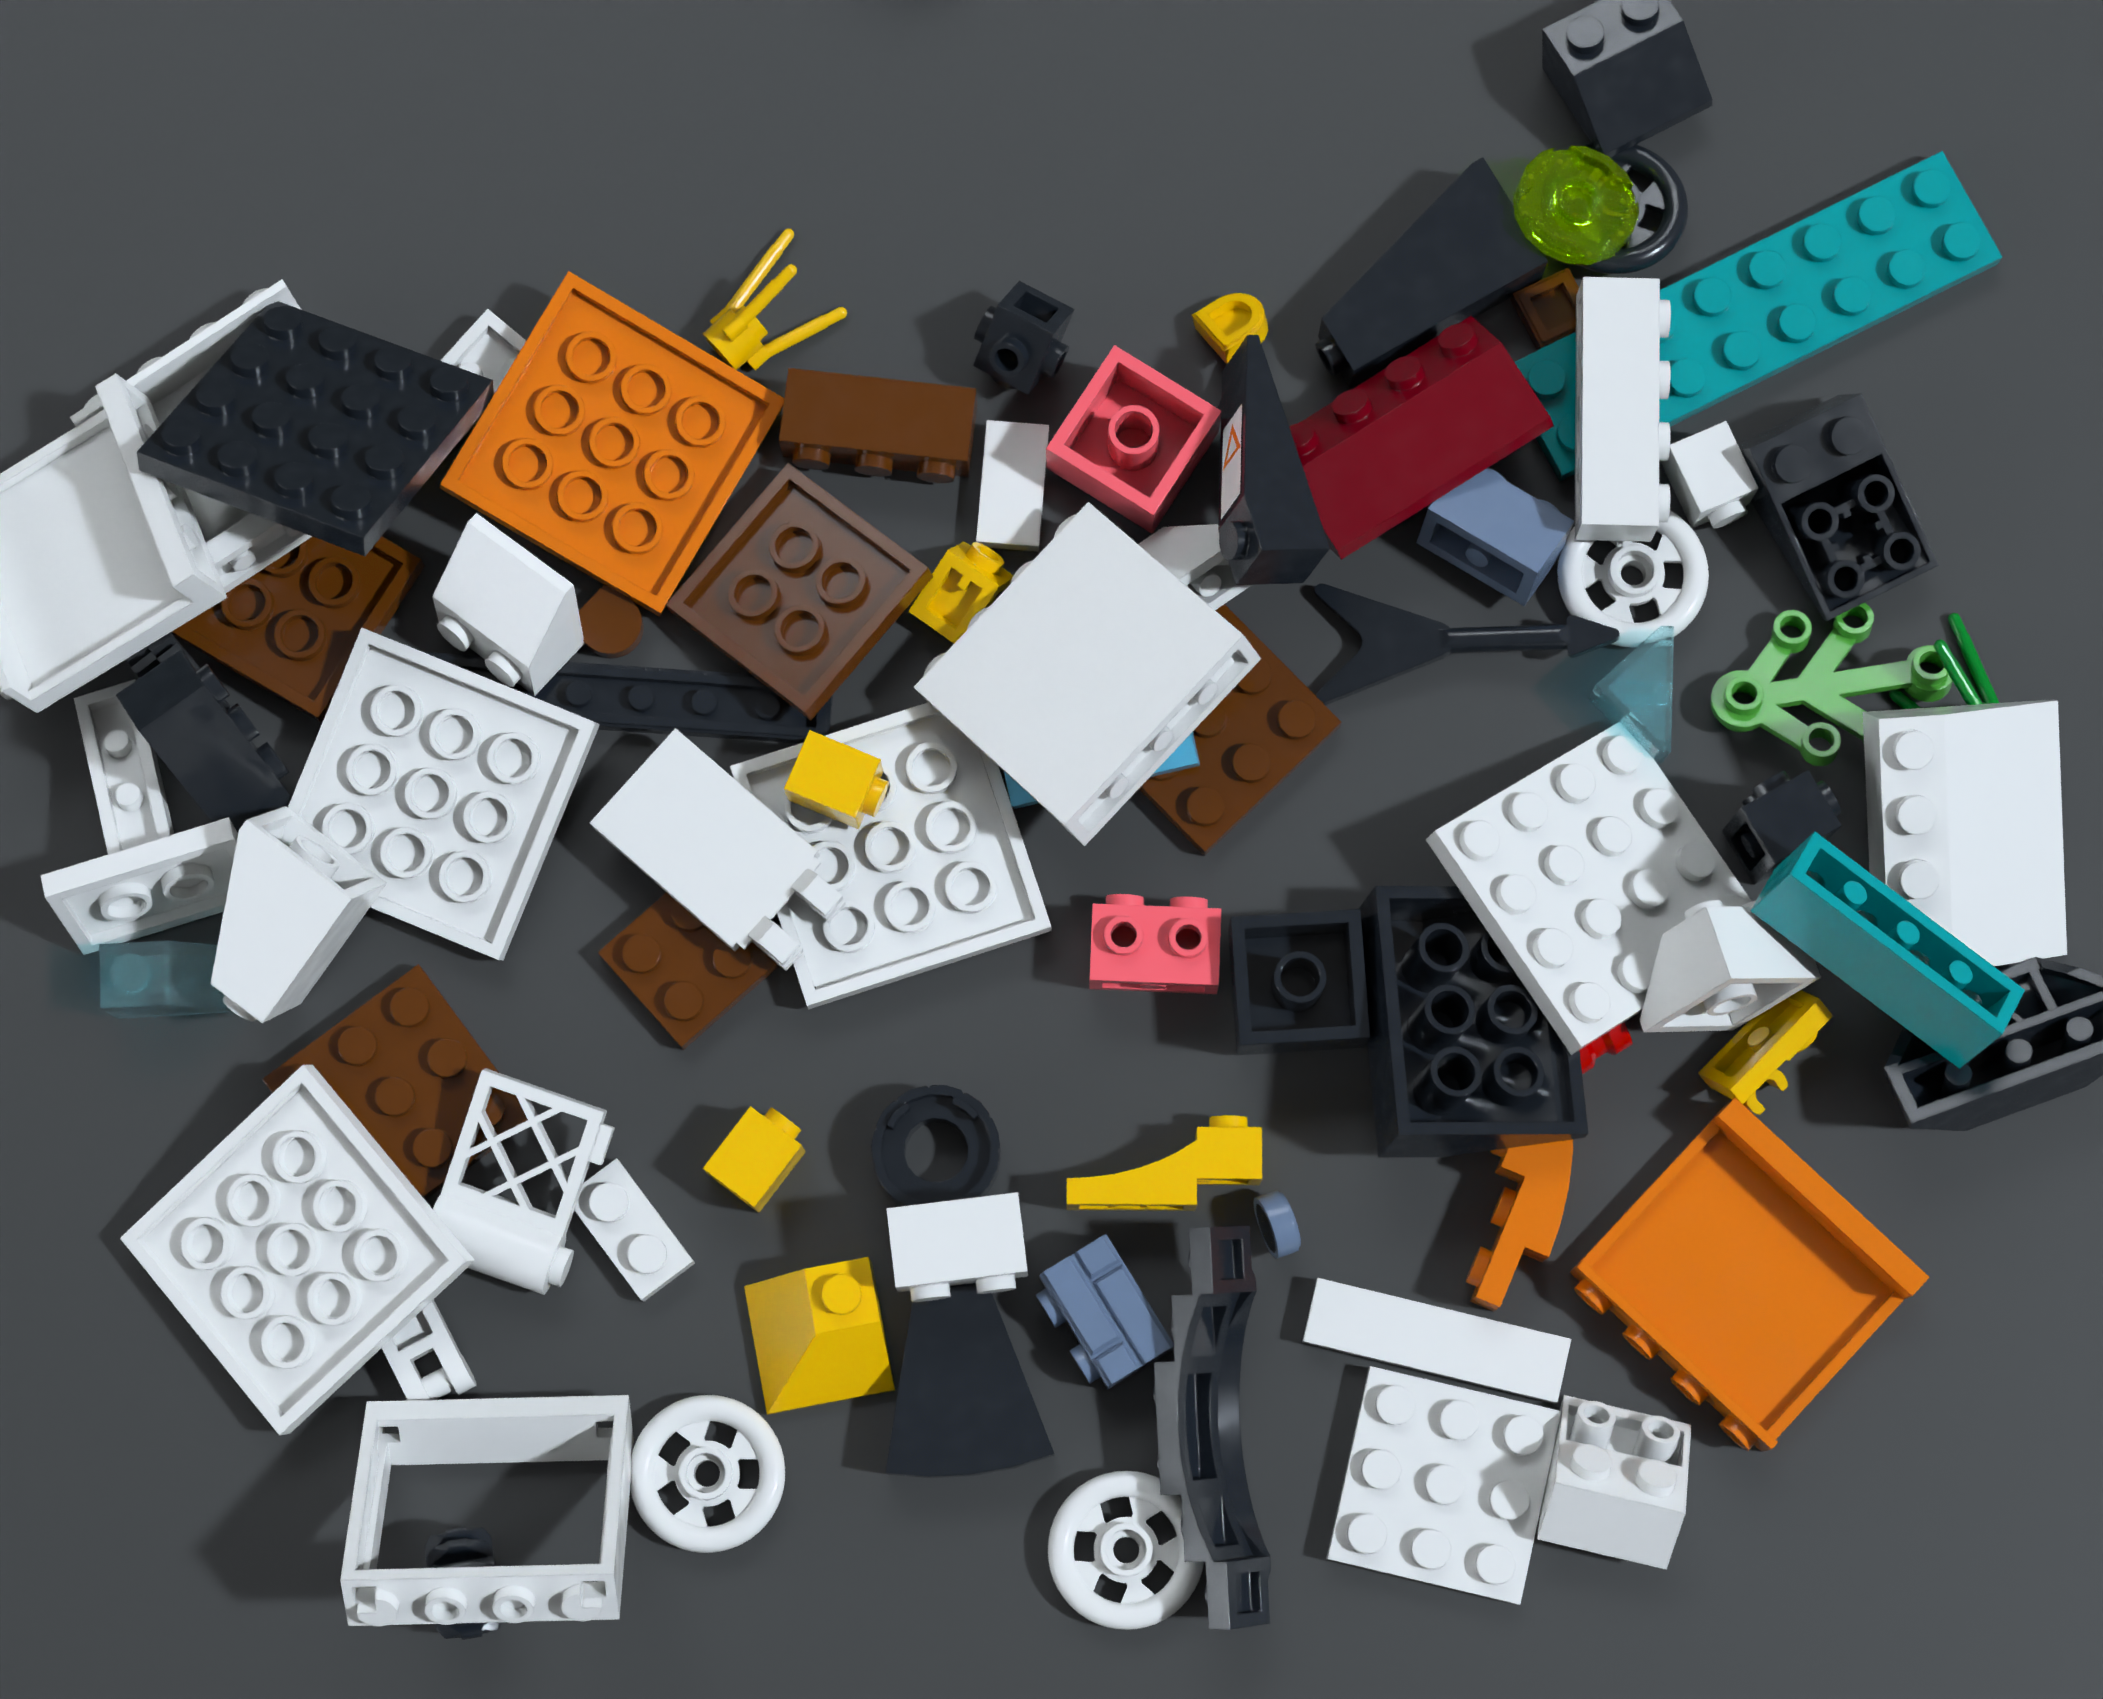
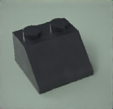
(1625, 70)

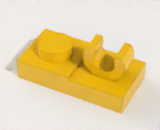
(1763, 1047)

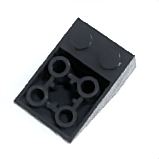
(1837, 505)

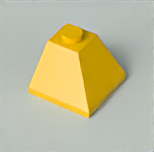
(819, 1336)

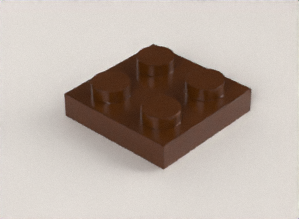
(683, 969)

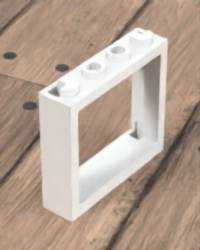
(486, 1433)

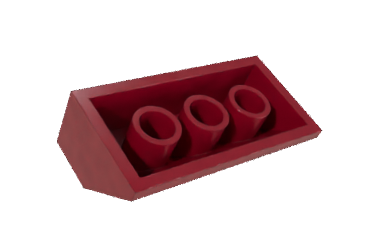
(1415, 433)

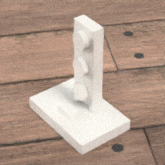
(150, 873)

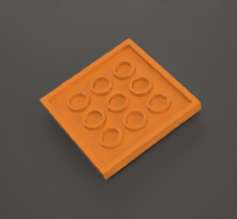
(613, 443)

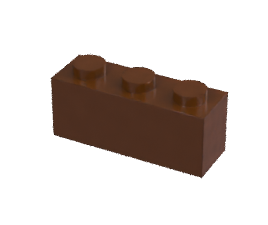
(878, 424)

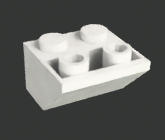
(1616, 1482)

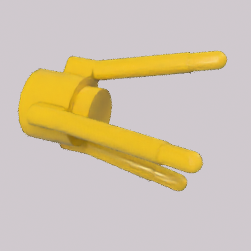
(738, 332)

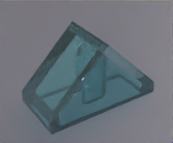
(1641, 693)

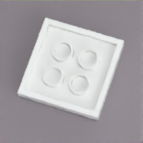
(1444, 1485)

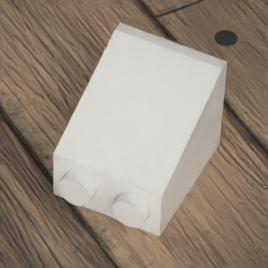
(285, 913)

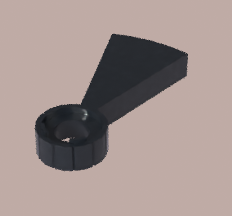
(960, 1382)

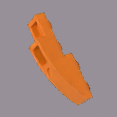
(1526, 1216)

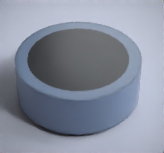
(1277, 1224)

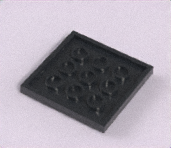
(316, 427)

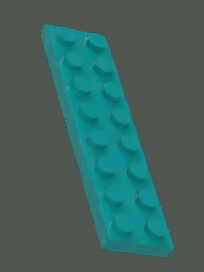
(1792, 296)

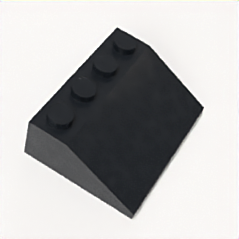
(1456, 1036)

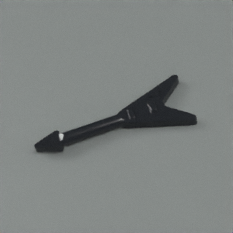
(1404, 641)

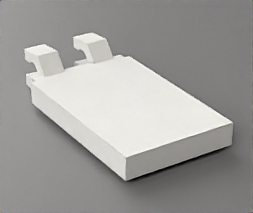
(715, 848)

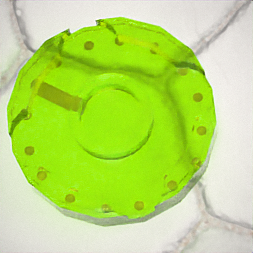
(1575, 205)

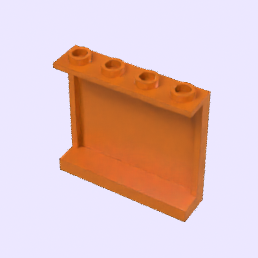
(1746, 1276)

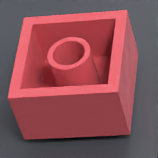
(1133, 439)

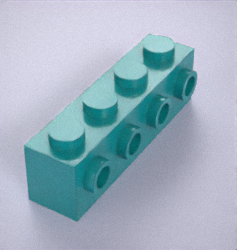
(1888, 950)

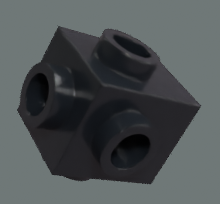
(1023, 338)

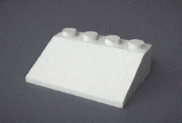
(1972, 821)

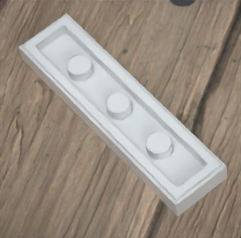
(1436, 1340)

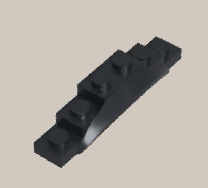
(1202, 1432)

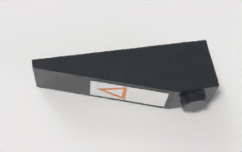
(1265, 502)

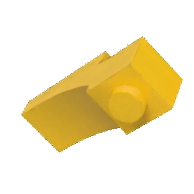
(1220, 1155)

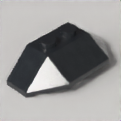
(2043, 1054)

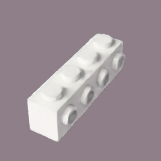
(1619, 409)

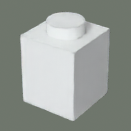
(1710, 477)

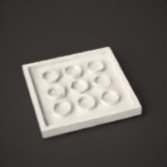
(442, 788)
(1584, 878)
(920, 880)
(296, 1249)

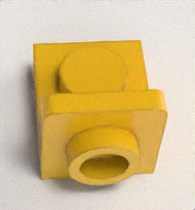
(961, 587)

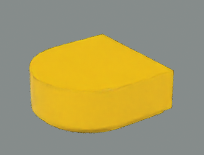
(1229, 321)

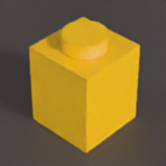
(836, 780)
(756, 1156)

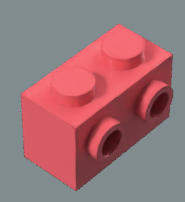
(1155, 945)

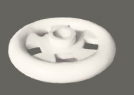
(1675, 606)
(750, 1506)
(1078, 1578)

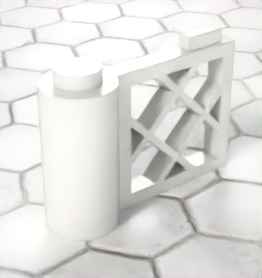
(510, 1236)

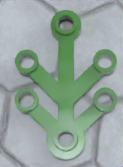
(1819, 685)

